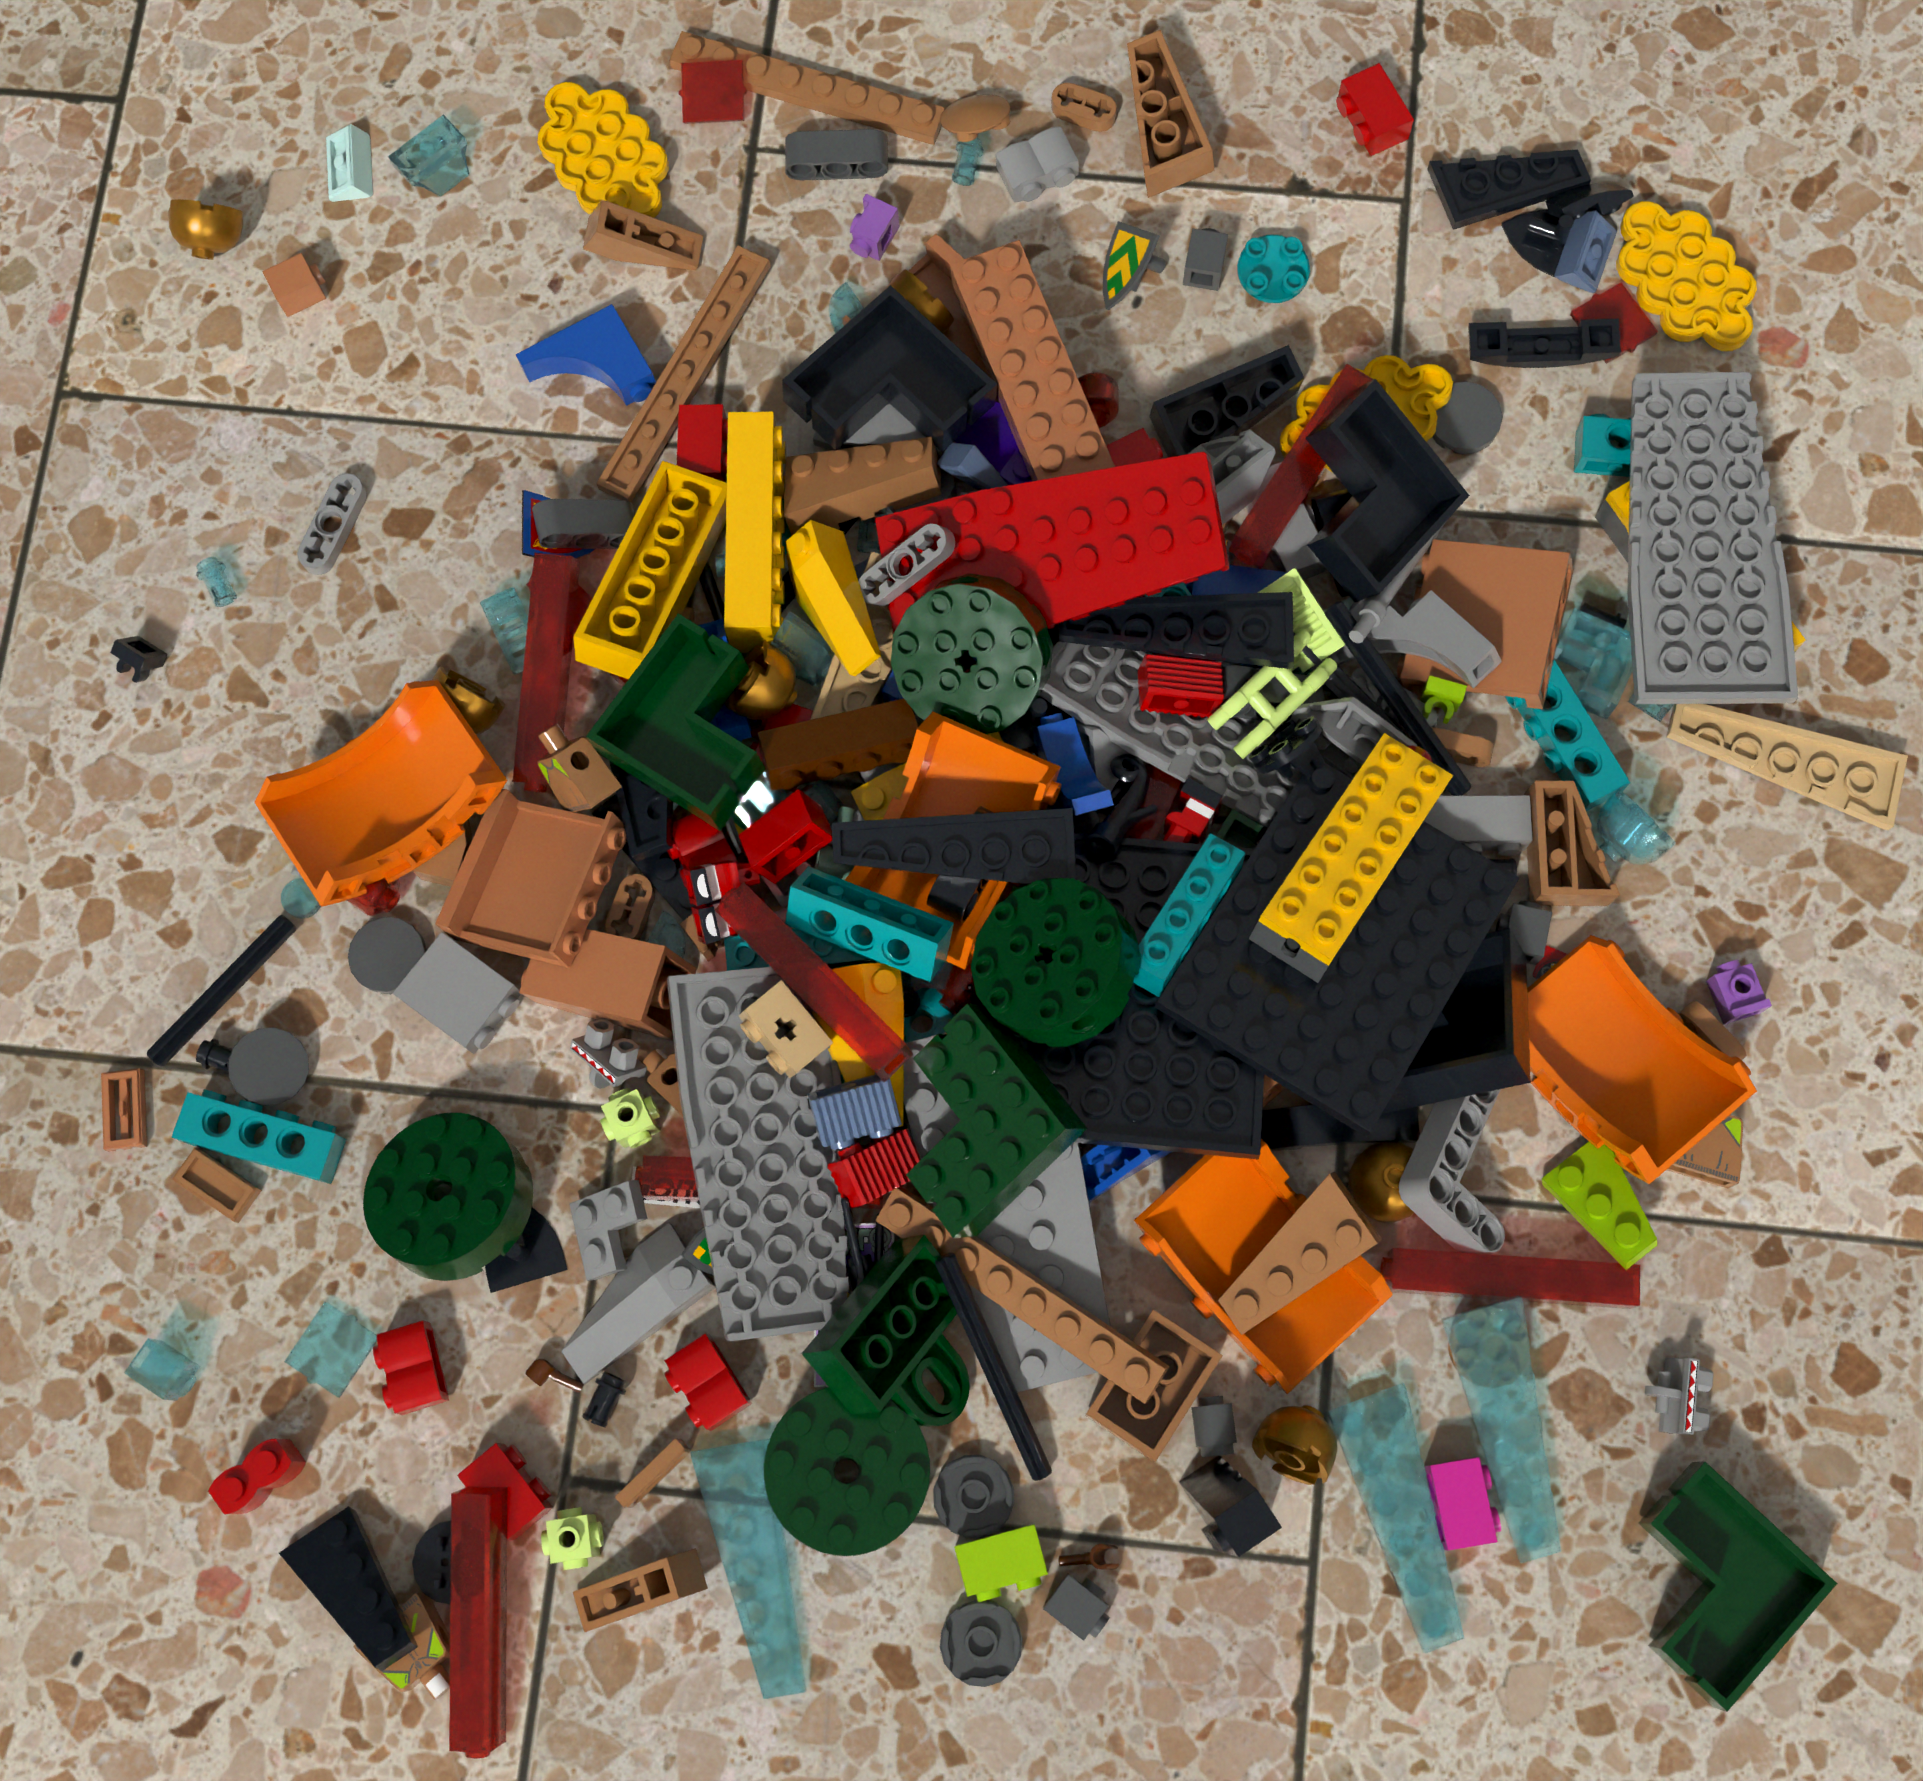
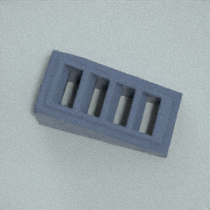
(970, 466)

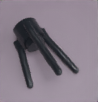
(860, 1265)

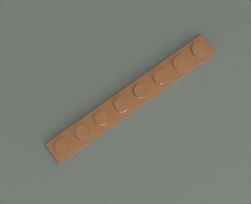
(818, 89)
(683, 374)
(1030, 1298)

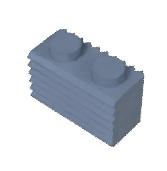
(854, 1111)

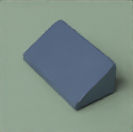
(1586, 252)

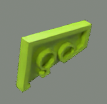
(1603, 1202)

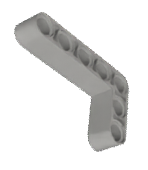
(1434, 1175)

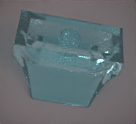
(433, 157)

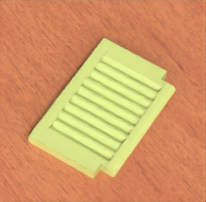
(1307, 616)

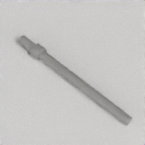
(1375, 610)

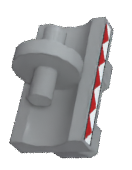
(610, 1059)
(1678, 1396)

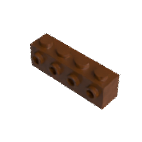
(837, 744)

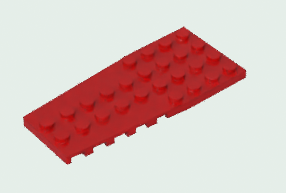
(1075, 537)

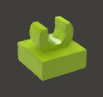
(1442, 694)

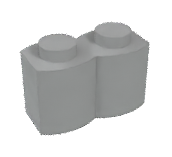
(1037, 164)

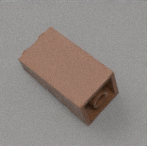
(611, 981)

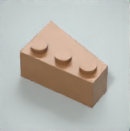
(1564, 856)

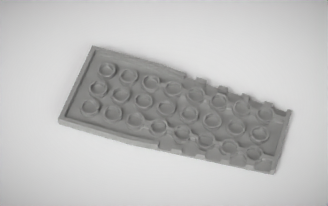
(1704, 548)
(1103, 692)
(757, 1162)
(1041, 1230)

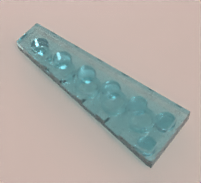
(1500, 1387)
(1391, 1479)
(754, 1561)

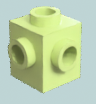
(640, 1127)
(587, 1534)

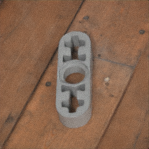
(327, 509)
(922, 564)

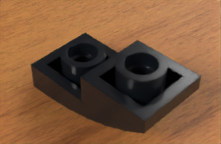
(1602, 197)

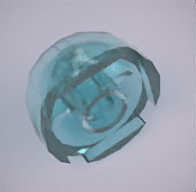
(1630, 832)

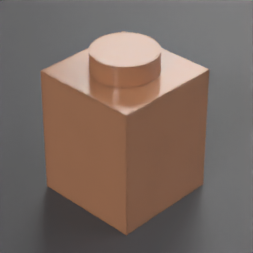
(295, 284)

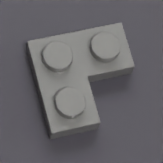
(597, 1226)

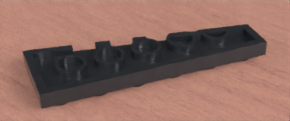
(1211, 627)
(976, 846)

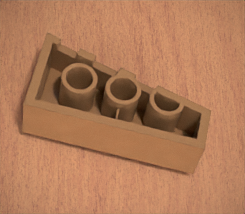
(1168, 126)
(859, 481)
(1309, 1248)

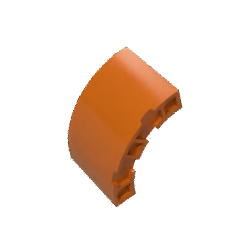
(953, 774)
(383, 796)
(1625, 1062)
(1217, 1225)

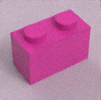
(1462, 1503)

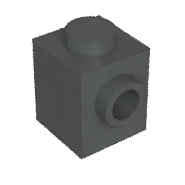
(1205, 259)
(1529, 927)
(1078, 1606)

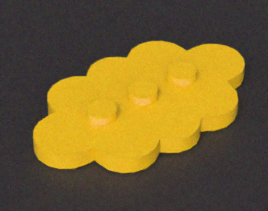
(602, 149)
(1686, 276)
(1414, 390)

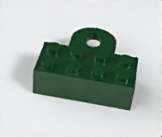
(888, 1337)

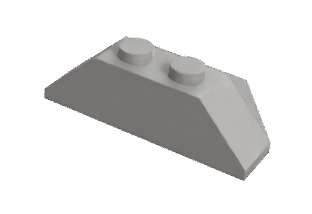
(1238, 469)
(1348, 732)

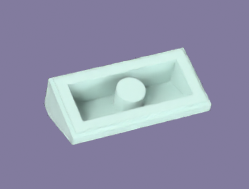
(349, 164)

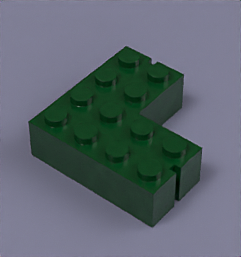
(663, 727)
(1007, 1126)
(1751, 1590)

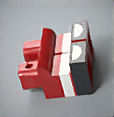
(1199, 811)
(711, 883)

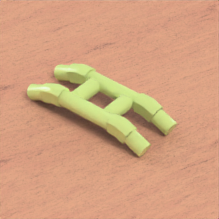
(1272, 716)

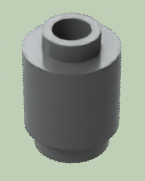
(1214, 1426)

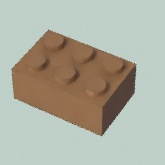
(1152, 1424)

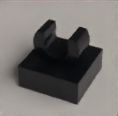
(138, 654)

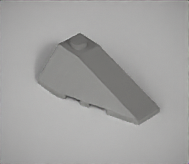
(637, 1303)

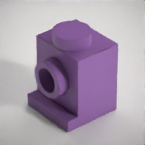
(874, 228)
(1731, 1003)

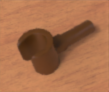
(542, 1369)
(1094, 1558)

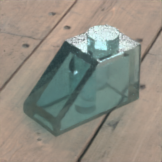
(804, 648)

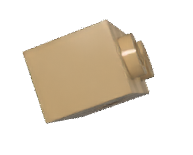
(803, 1040)

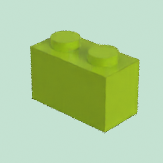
(1001, 1562)

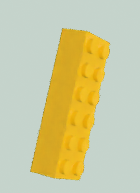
(754, 529)
(652, 570)

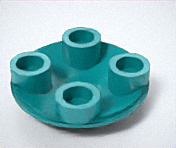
(1273, 268)

